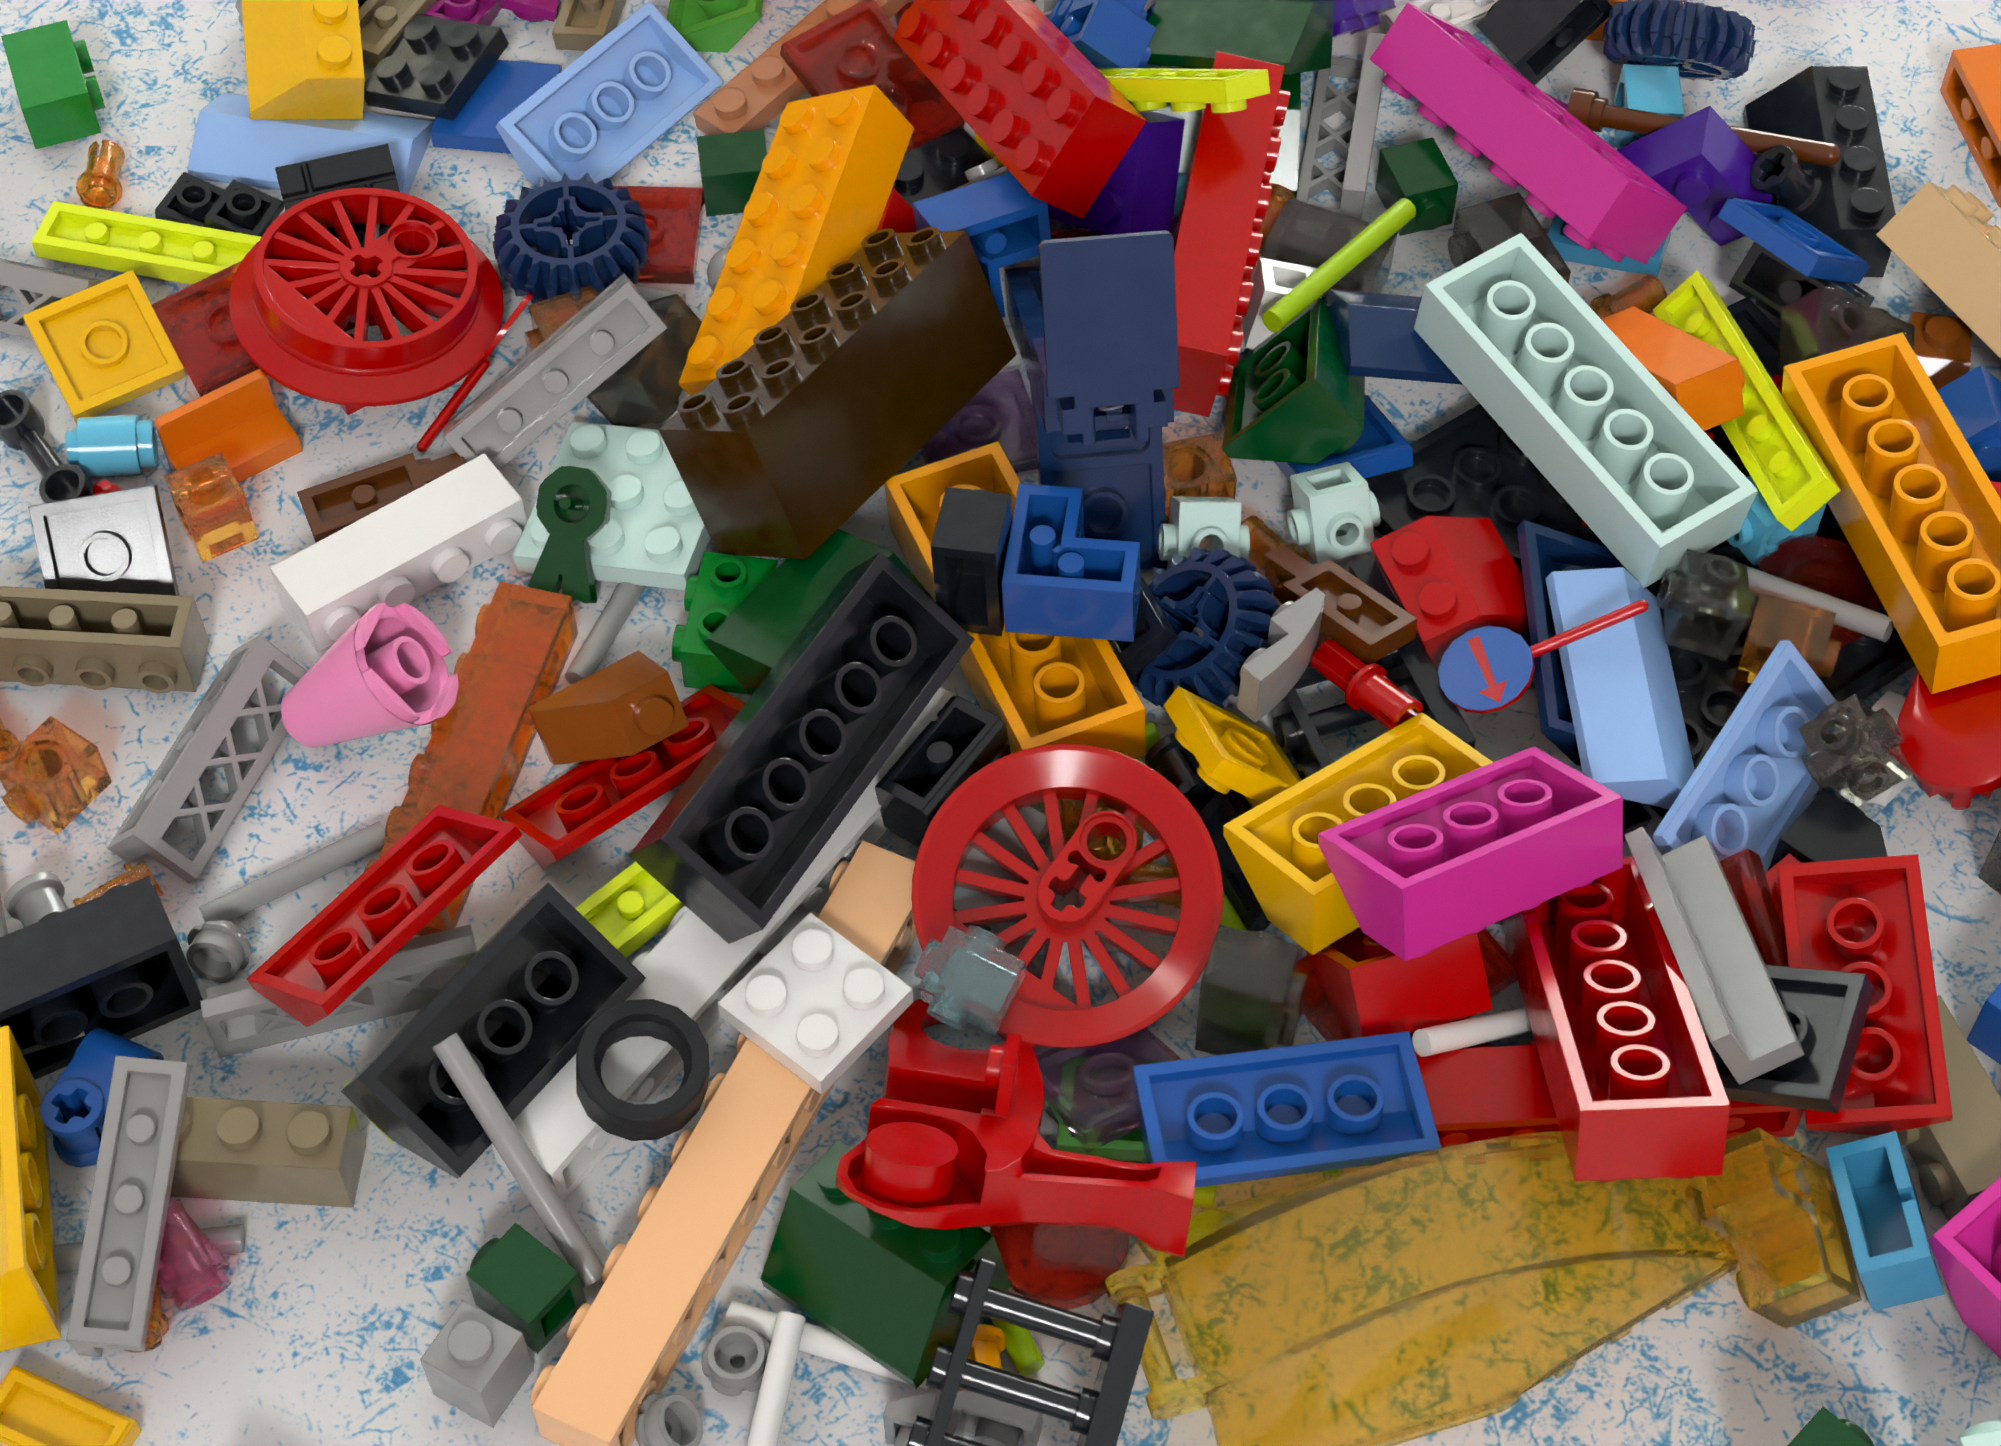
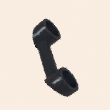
(24, 429)

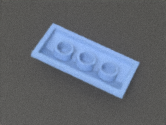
(609, 102)
(248, 150)
(1621, 688)
(1754, 771)

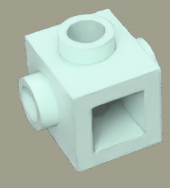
(1333, 513)
(1202, 516)

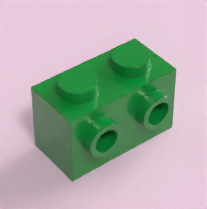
(52, 83)
(709, 599)

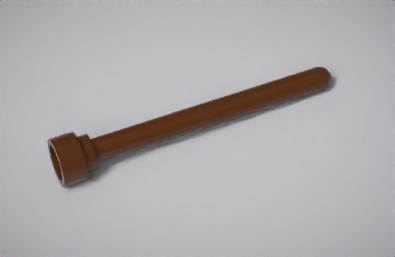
(1597, 114)

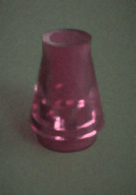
(189, 1263)

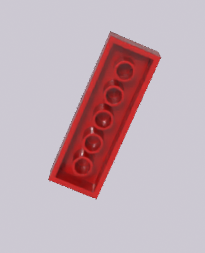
(1024, 94)
(1221, 235)
(1618, 1034)

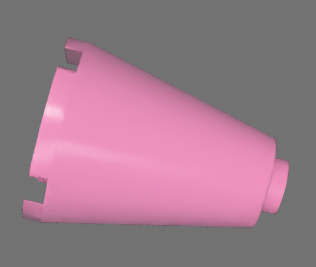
(373, 680)

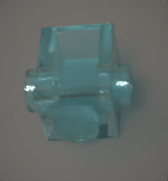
(969, 978)

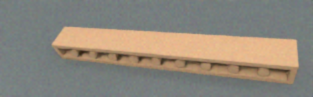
(709, 1200)

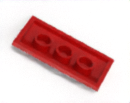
(611, 789)
(380, 912)
(1874, 923)

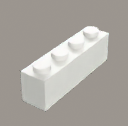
(401, 550)

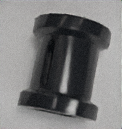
(1782, 177)
(1180, 768)

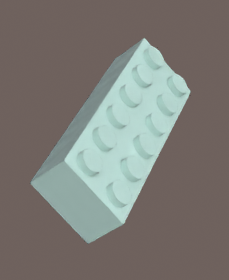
(1583, 409)

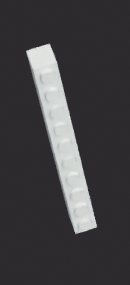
(692, 972)

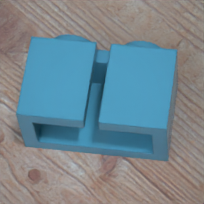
(1884, 1221)

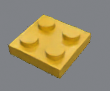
(104, 346)
(1230, 749)

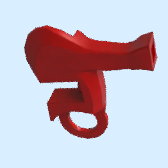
(964, 1149)

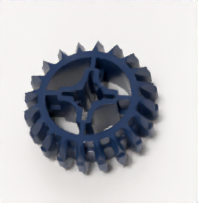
(1681, 34)
(538, 229)
(1227, 603)

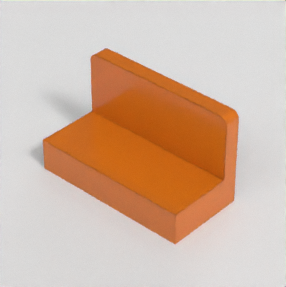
(231, 420)

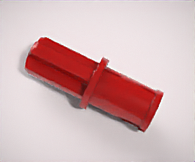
(1364, 685)

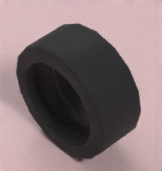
(641, 1019)

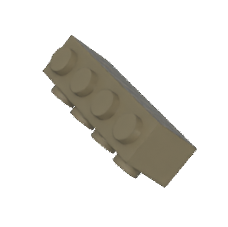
(101, 639)

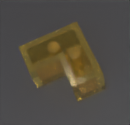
(1783, 1228)

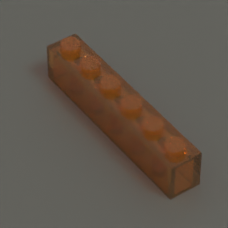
(489, 731)

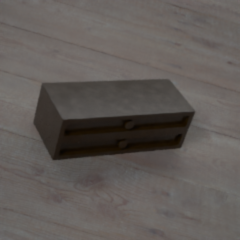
(839, 393)

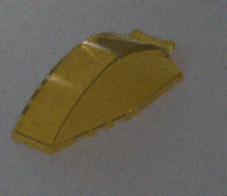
(1411, 1291)

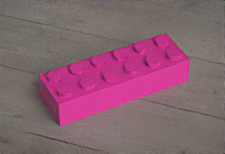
(1526, 137)

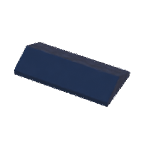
(1380, 337)
(1540, 554)

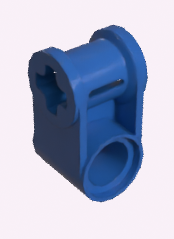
(84, 1094)

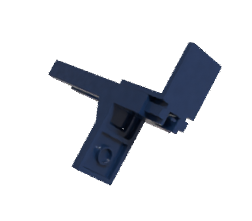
(1100, 362)

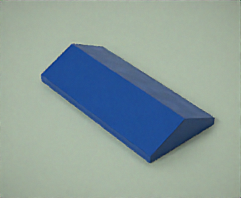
(1286, 1109)

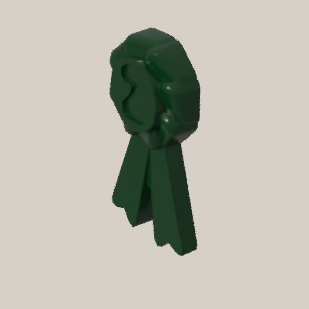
(573, 509)

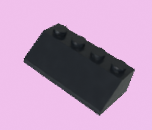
(1838, 109)
(520, 1018)

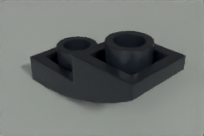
(206, 205)

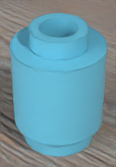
(112, 445)

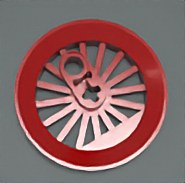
(300, 295)
(1096, 778)

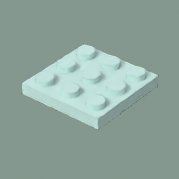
(653, 522)

